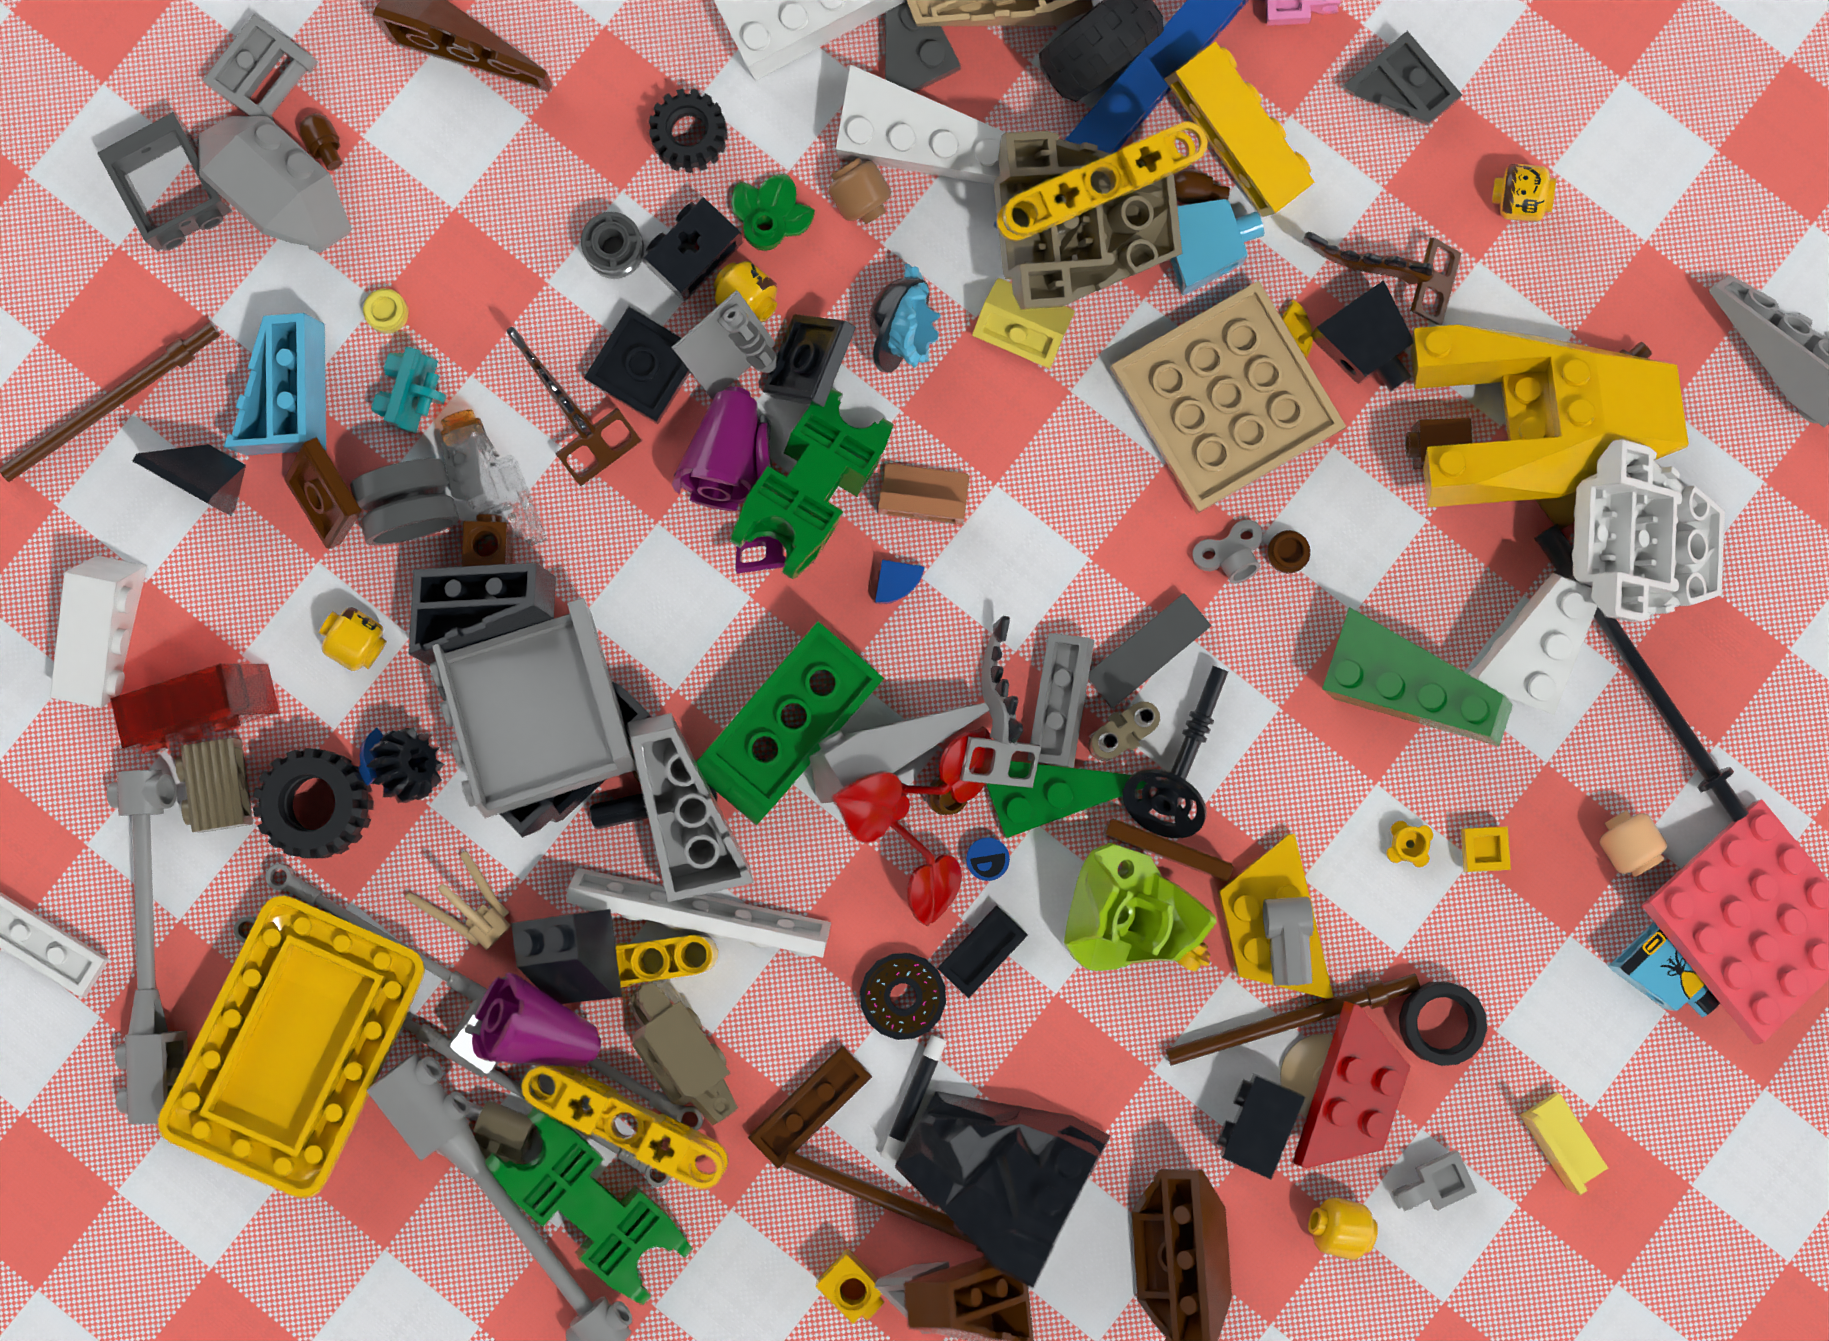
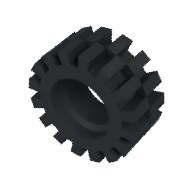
(683, 106)

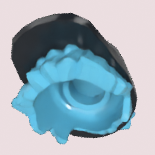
(903, 322)

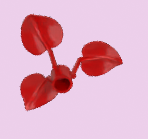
(881, 800)

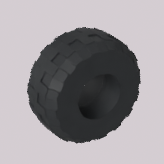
(1099, 45)

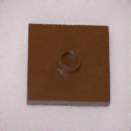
(322, 493)

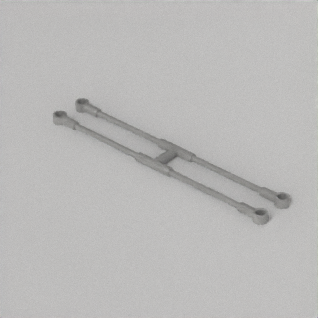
(475, 993)

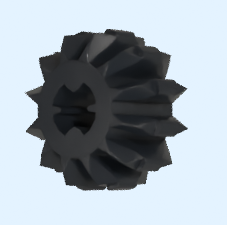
(405, 765)

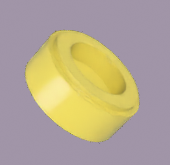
(385, 311)

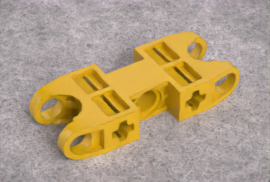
(1157, 154)
(646, 1143)

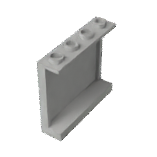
(533, 713)

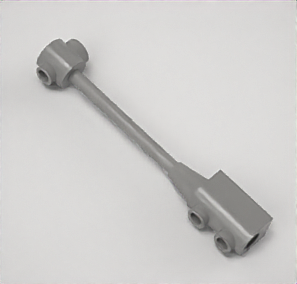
(150, 1051)
(437, 1121)

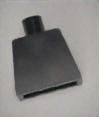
(1368, 338)

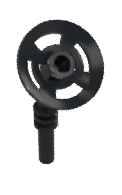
(1175, 787)

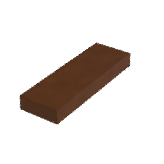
(1168, 849)
(810, 1106)

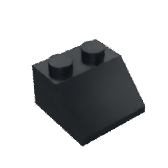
(569, 956)

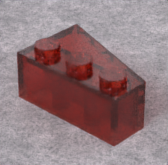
(194, 704)

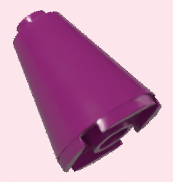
(722, 455)
(531, 1028)

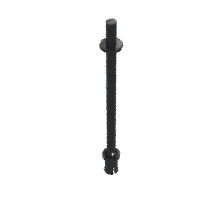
(1560, 554)

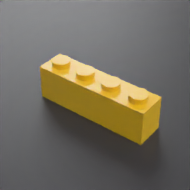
(1240, 129)

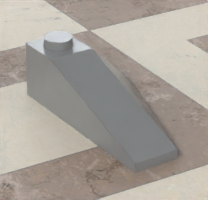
(1783, 344)
(883, 748)

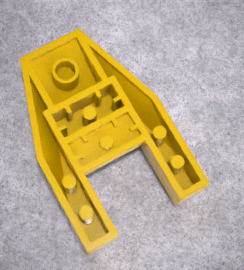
(1558, 406)

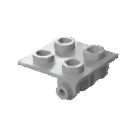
(726, 345)

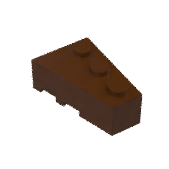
(970, 1304)

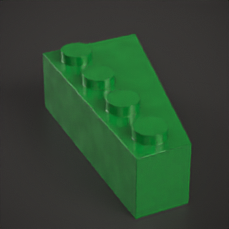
(1405, 681)

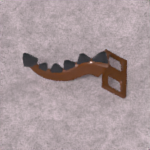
(1404, 269)
(588, 433)

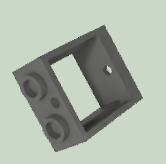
(143, 148)

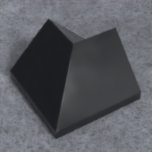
(199, 471)

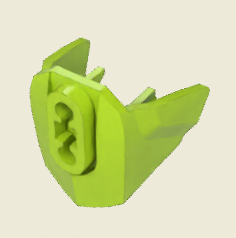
(1131, 913)

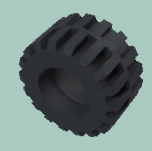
(277, 803)

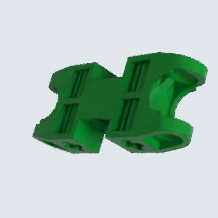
(797, 505)
(615, 1228)

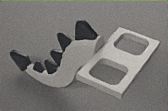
(1004, 724)

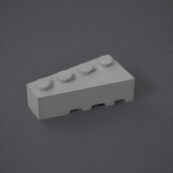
(686, 822)

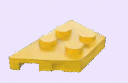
(1271, 876)

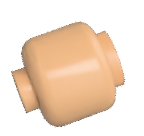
(1633, 843)

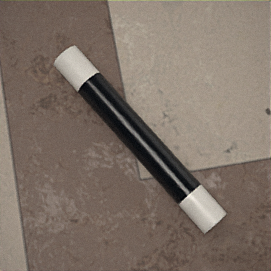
(913, 1098)

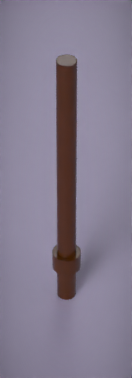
(178, 354)
(1373, 995)
(873, 1194)

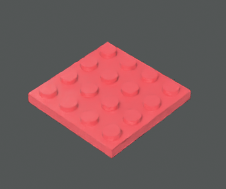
(1750, 921)

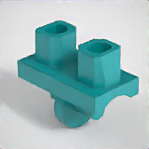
(412, 389)

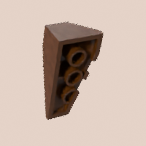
(454, 36)

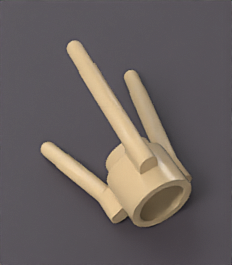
(485, 924)

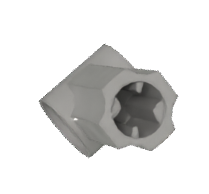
(1288, 926)

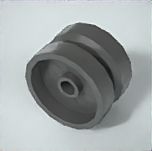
(404, 501)

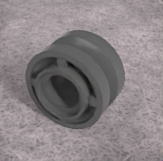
(607, 226)

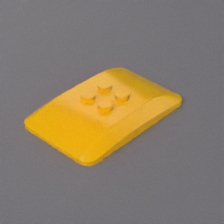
(292, 1047)

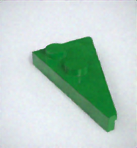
(1054, 795)

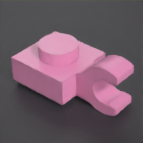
(1297, 11)

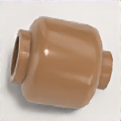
(859, 191)

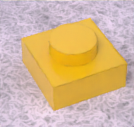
(1485, 849)

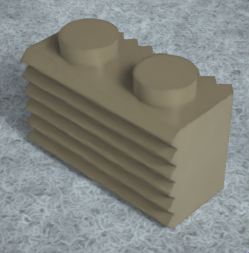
(214, 785)

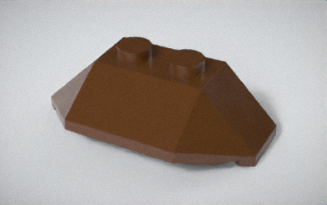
(1182, 1255)

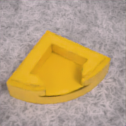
(1299, 326)

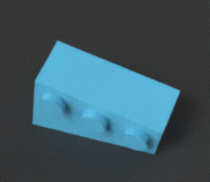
(284, 389)

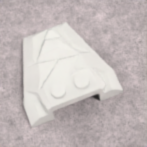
(1645, 536)

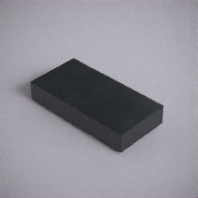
(982, 951)

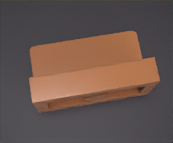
(924, 494)

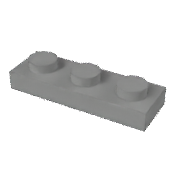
(1061, 698)

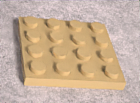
(1227, 397)

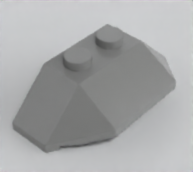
(272, 181)

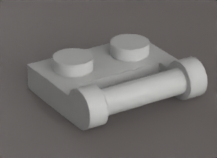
(250, 61)

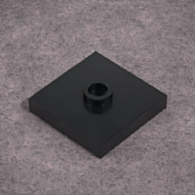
(809, 359)
(639, 366)

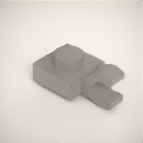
(1441, 1182)

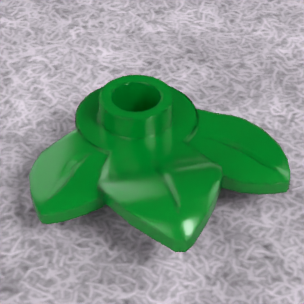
(772, 206)

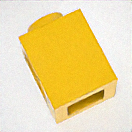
(844, 1268)

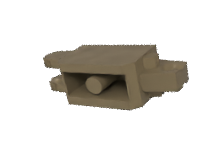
(680, 1054)

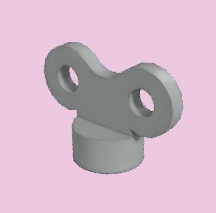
(1232, 553)

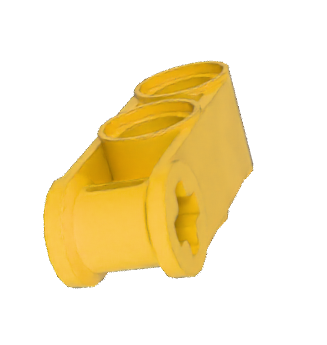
(674, 954)

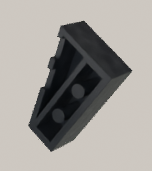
(476, 604)

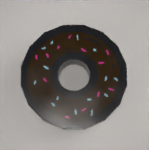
(906, 1022)

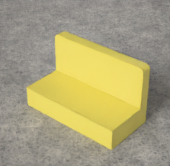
(1027, 332)
(1564, 1142)

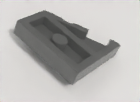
(916, 53)
(1405, 82)

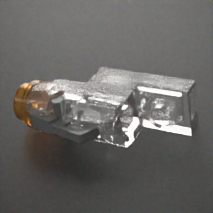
(483, 481)

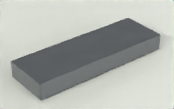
(1148, 650)

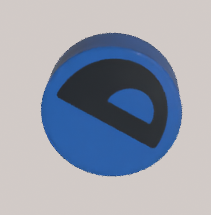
(987, 859)

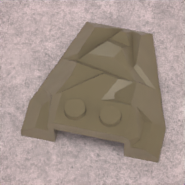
(1088, 249)

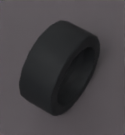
(1476, 1023)

